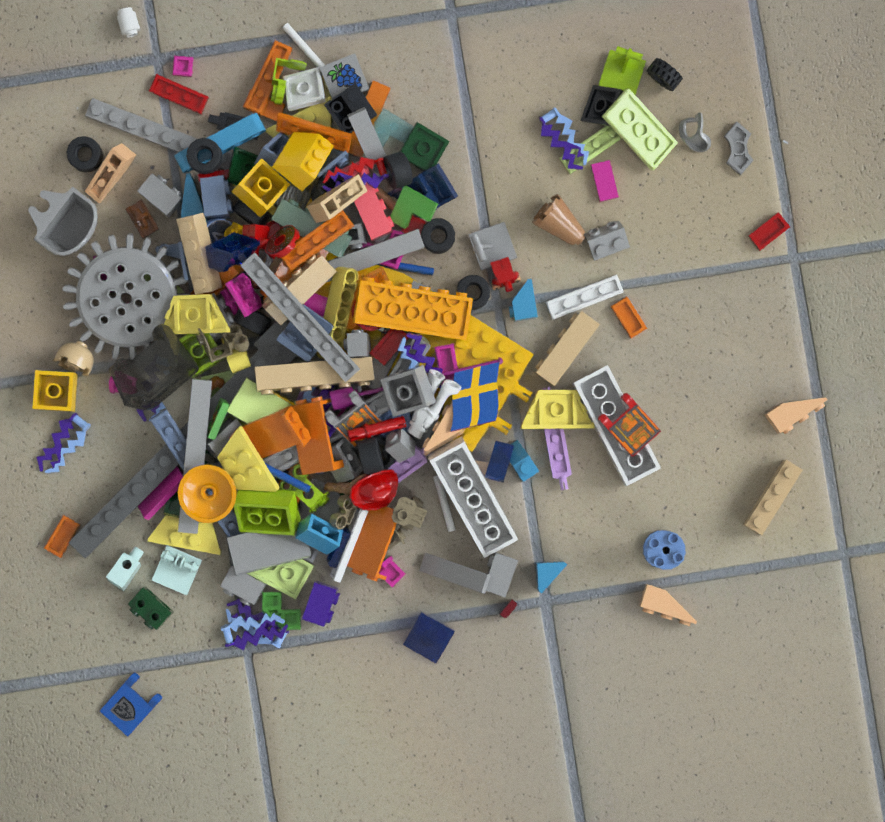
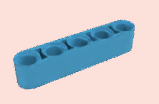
(226, 139)

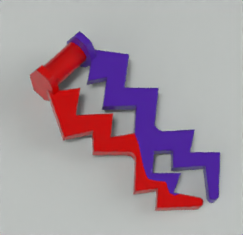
(374, 181)

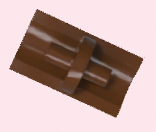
(142, 219)

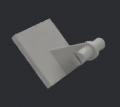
(492, 245)

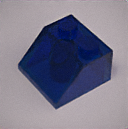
(230, 251)
(429, 637)

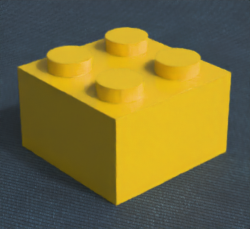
(261, 188)
(55, 391)

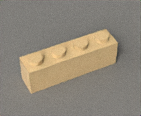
(194, 238)
(303, 284)
(567, 348)
(772, 497)

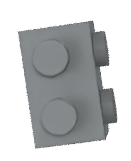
(607, 240)

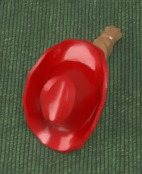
(370, 490)

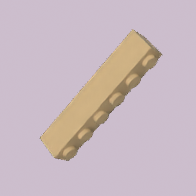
(309, 375)

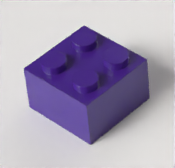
(320, 604)

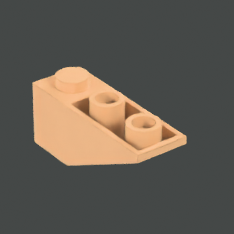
(786, 414)
(442, 432)
(661, 601)

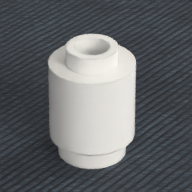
(128, 22)

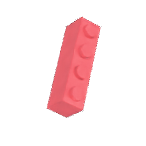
(372, 209)

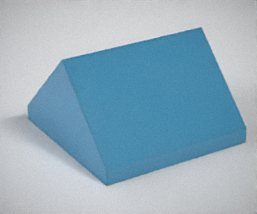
(547, 572)

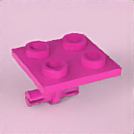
(243, 294)

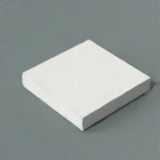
(304, 89)

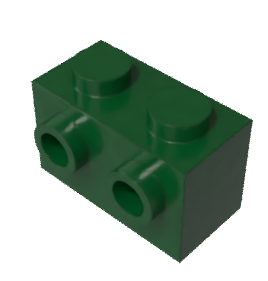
(150, 608)

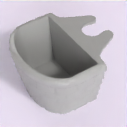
(66, 223)

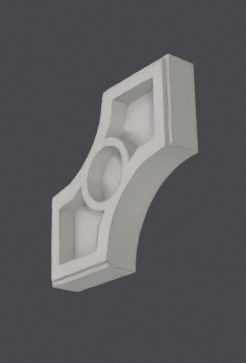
(739, 156)

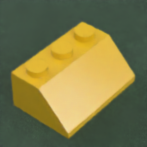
(302, 158)

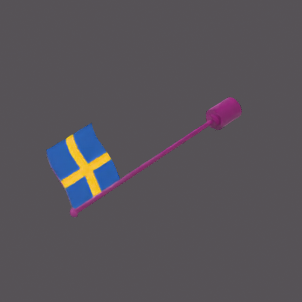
(472, 406)

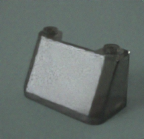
(154, 371)

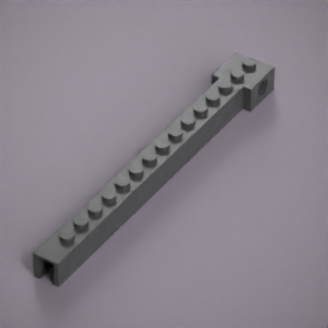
(163, 463)

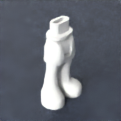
(425, 417)

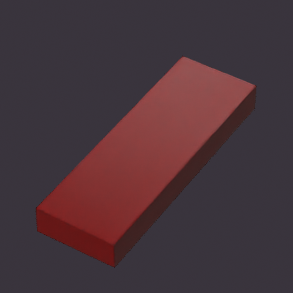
(178, 94)

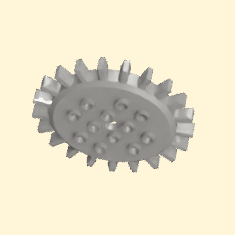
(91, 286)

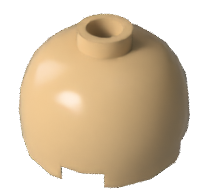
(75, 358)

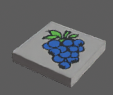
(343, 74)

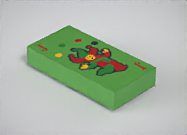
(217, 418)

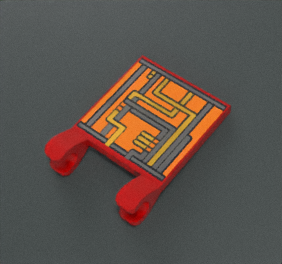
(632, 428)

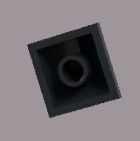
(598, 103)

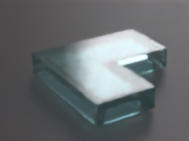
(390, 124)

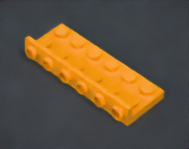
(412, 309)

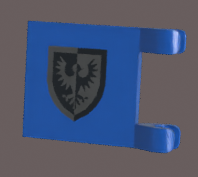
(127, 708)

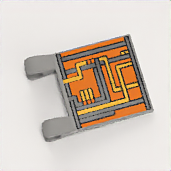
(353, 418)

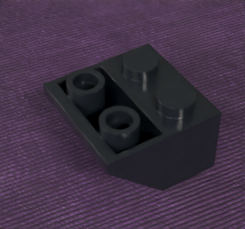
(346, 103)

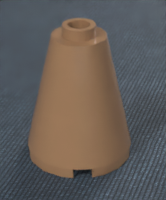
(559, 221)

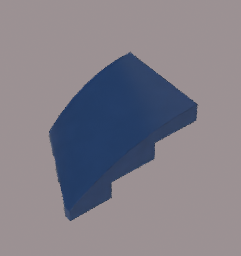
(432, 184)

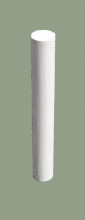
(302, 45)
(444, 504)

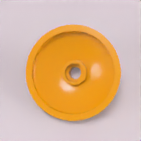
(194, 496)

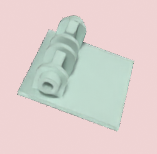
(176, 570)

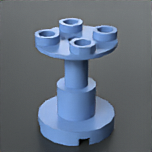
(656, 542)

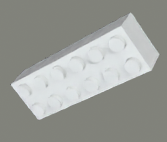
(603, 396)
(472, 497)

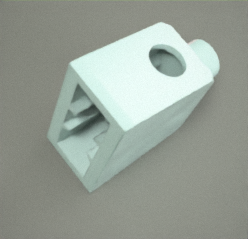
(119, 575)

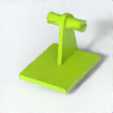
(622, 69)

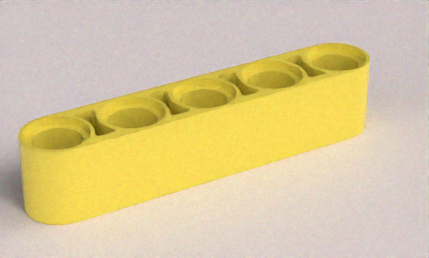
(340, 303)

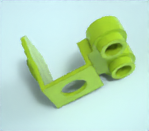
(279, 84)
(319, 498)

